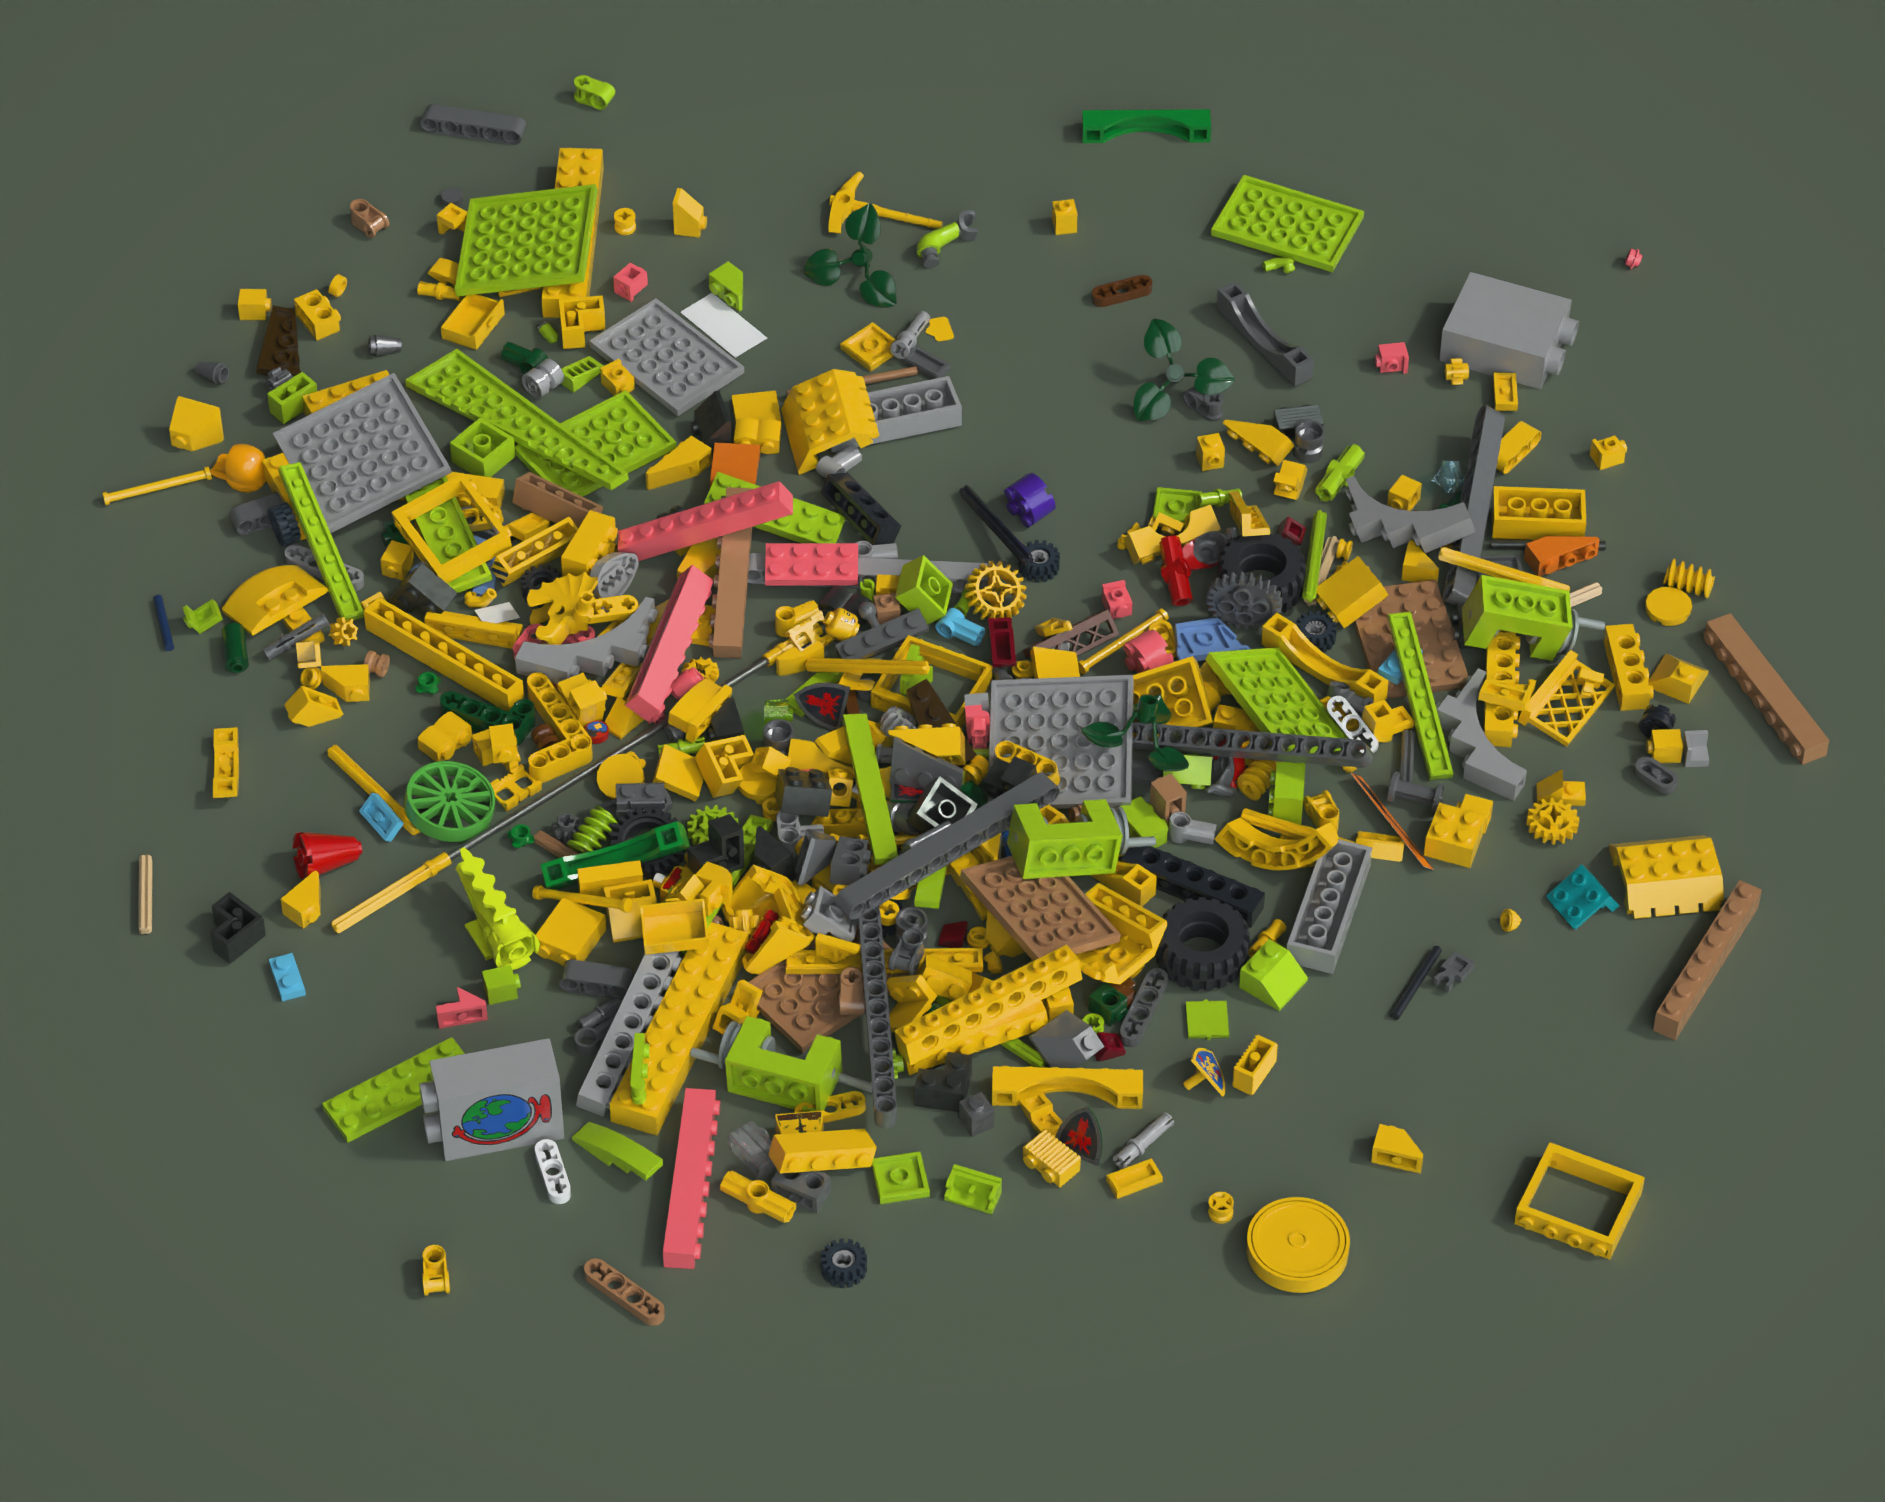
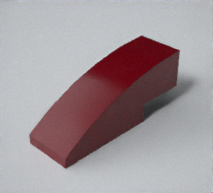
(1001, 642)

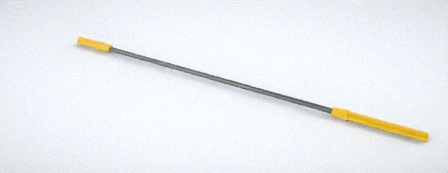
(432, 867)

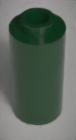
(235, 647)

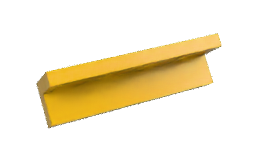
(1247, 518)
(473, 629)

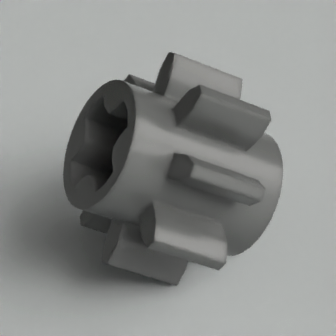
(277, 378)
(566, 827)

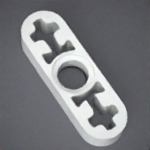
(1347, 707)
(554, 1162)

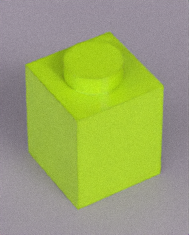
(500, 984)

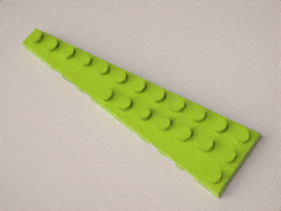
(476, 394)

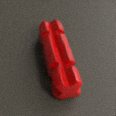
(761, 931)

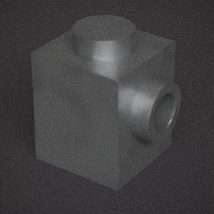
(976, 1114)

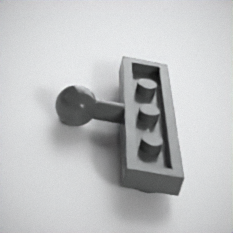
(880, 636)

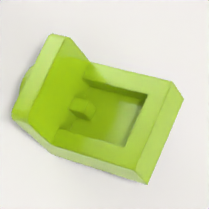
(202, 617)

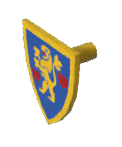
(1206, 1068)

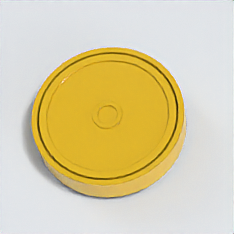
(1298, 1244)

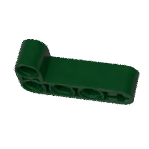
(482, 715)

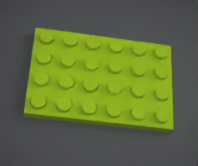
(1287, 223)
(614, 428)
(1274, 693)

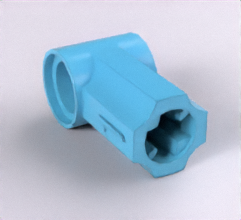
(956, 625)

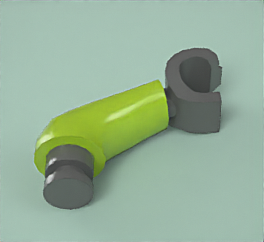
(930, 244)

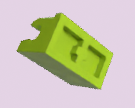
(973, 1189)

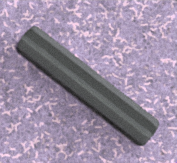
(1407, 755)

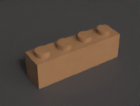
(551, 500)

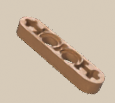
(622, 1293)

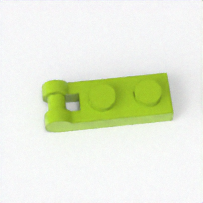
(639, 1069)

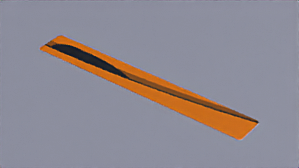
(1392, 821)

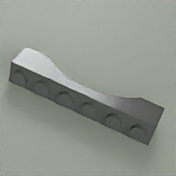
(1288, 359)

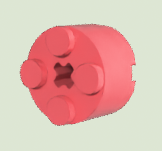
(1146, 652)

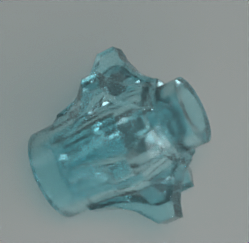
(1449, 476)

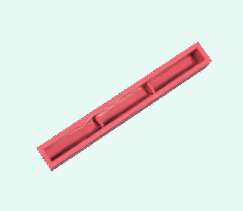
(707, 521)
(670, 643)
(690, 1178)

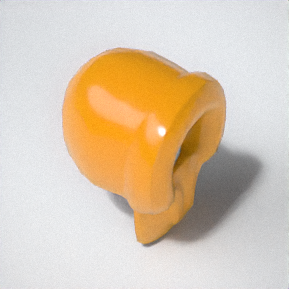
(241, 468)

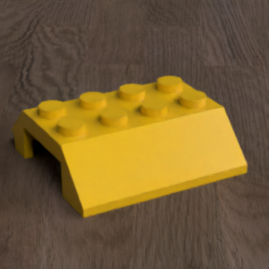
(827, 414)
(1669, 875)
(1138, 941)

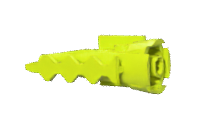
(497, 927)

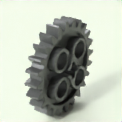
(1243, 600)

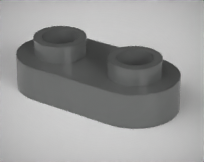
(1656, 775)

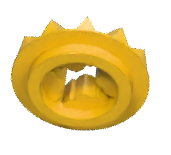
(710, 669)

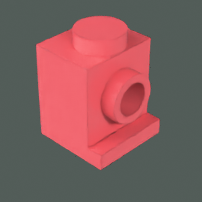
(630, 281)
(1392, 358)
(1116, 599)

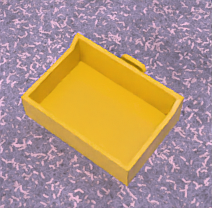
(472, 320)
(594, 879)
(674, 926)

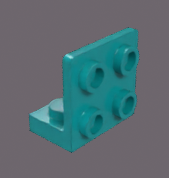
(1580, 897)

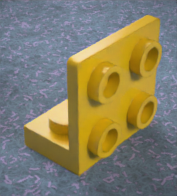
(913, 999)

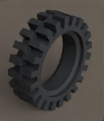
(640, 820)

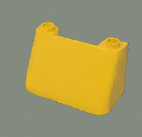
(767, 890)

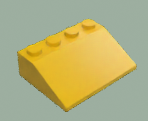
(1181, 691)

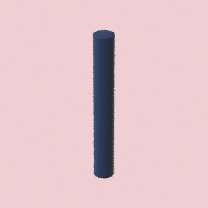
(163, 622)

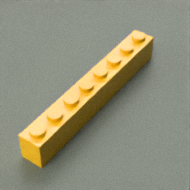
(443, 654)

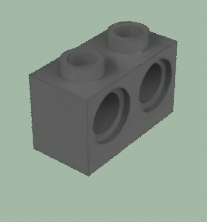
(850, 861)
(798, 1188)

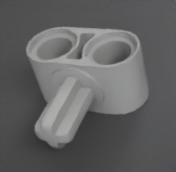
(790, 831)

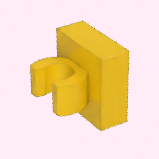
(1589, 680)

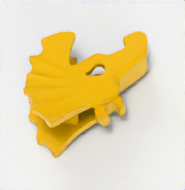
(559, 602)

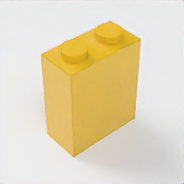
(1350, 592)
(570, 932)

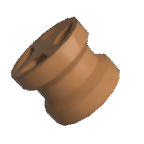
(377, 663)

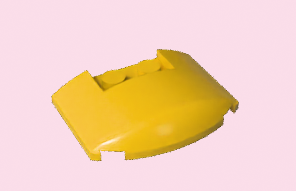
(271, 596)

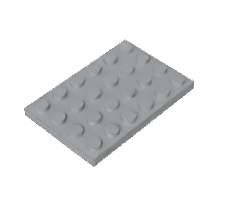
(667, 356)

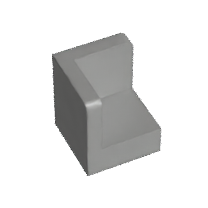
(1695, 748)

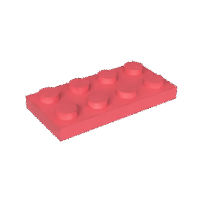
(811, 564)

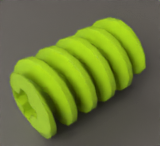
(592, 831)

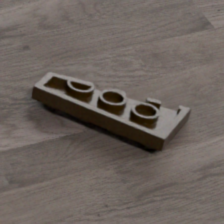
(280, 343)
(931, 711)

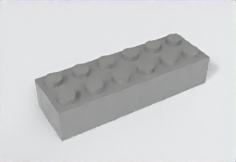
(913, 410)
(1329, 906)

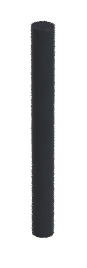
(1416, 982)

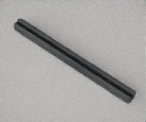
(996, 525)

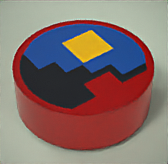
(597, 731)

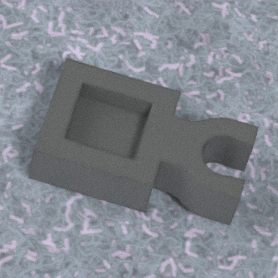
(1454, 969)

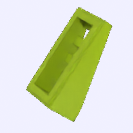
(574, 380)

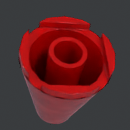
(323, 852)

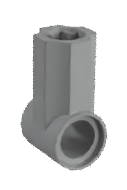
(839, 462)
(883, 551)
(1184, 828)

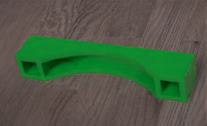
(1187, 124)
(646, 847)

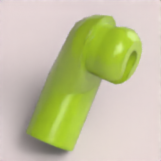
(1276, 263)

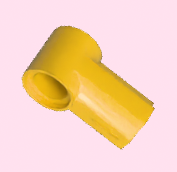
(789, 617)

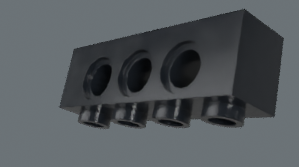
(860, 509)

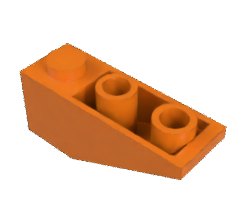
(1558, 552)

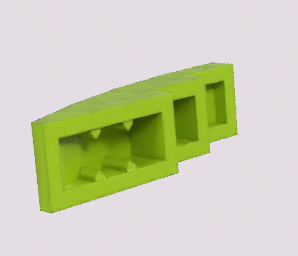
(617, 1149)

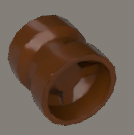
(544, 736)

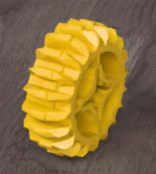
(994, 574)

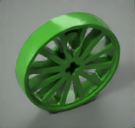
(448, 801)

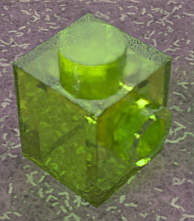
(777, 710)

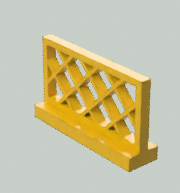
(1548, 691)

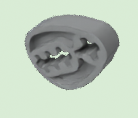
(620, 567)

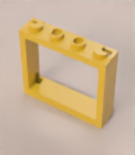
(468, 560)
(938, 656)
(1590, 1170)

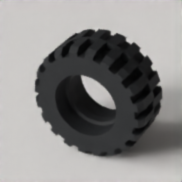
(1268, 554)
(1203, 968)

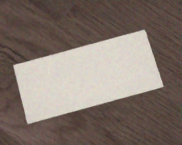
(723, 325)

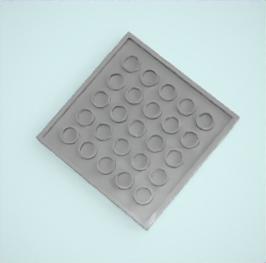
(363, 451)
(1048, 720)

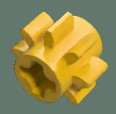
(1456, 371)
(343, 631)
(744, 920)

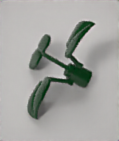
(825, 270)
(1162, 340)
(1148, 710)

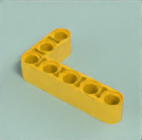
(575, 743)

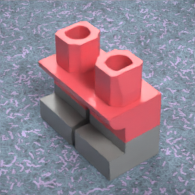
(977, 719)

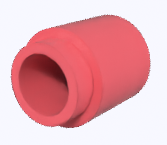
(685, 682)

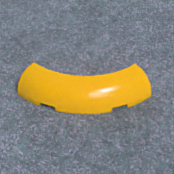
(1274, 853)

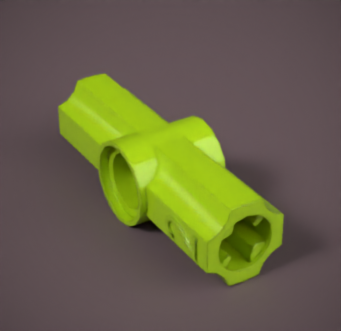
(1339, 471)

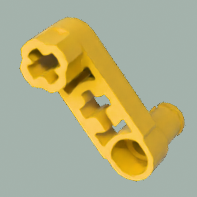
(619, 608)

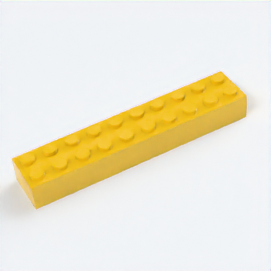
(576, 168)
(681, 1025)

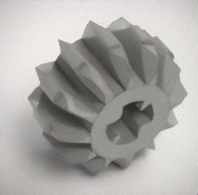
(896, 717)

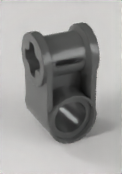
(1207, 405)
(908, 952)

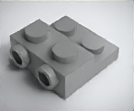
(825, 916)

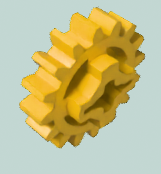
(1552, 821)

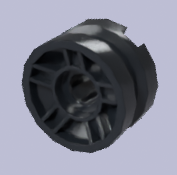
(1656, 719)

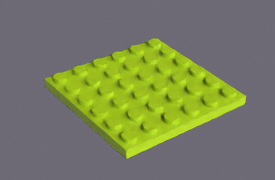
(526, 240)

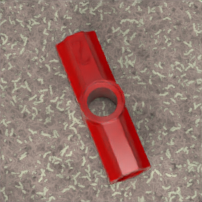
(1175, 570)

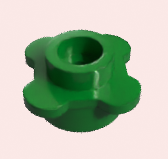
(428, 683)
(520, 836)

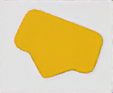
(940, 329)

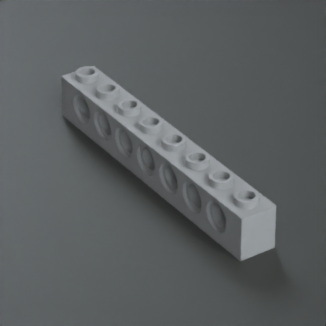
(598, 1099)

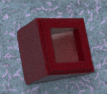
(1292, 530)
(954, 935)
(1112, 1049)

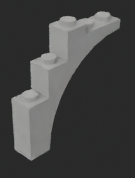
(1426, 528)
(593, 656)
(1481, 759)

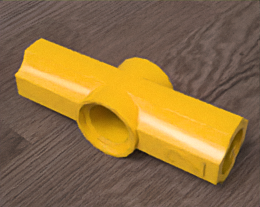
(758, 1196)

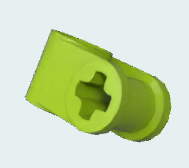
(594, 93)

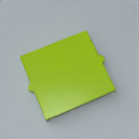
(1207, 1019)

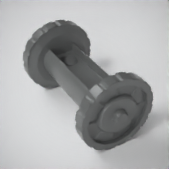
(1415, 791)

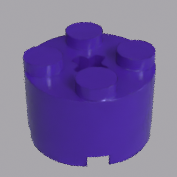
(1029, 499)

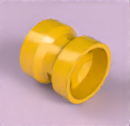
(976, 770)

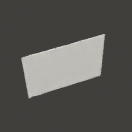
(497, 613)

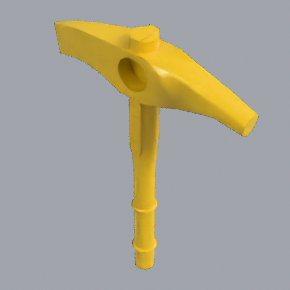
(845, 203)

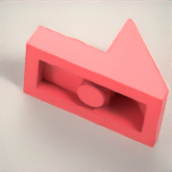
(465, 1011)

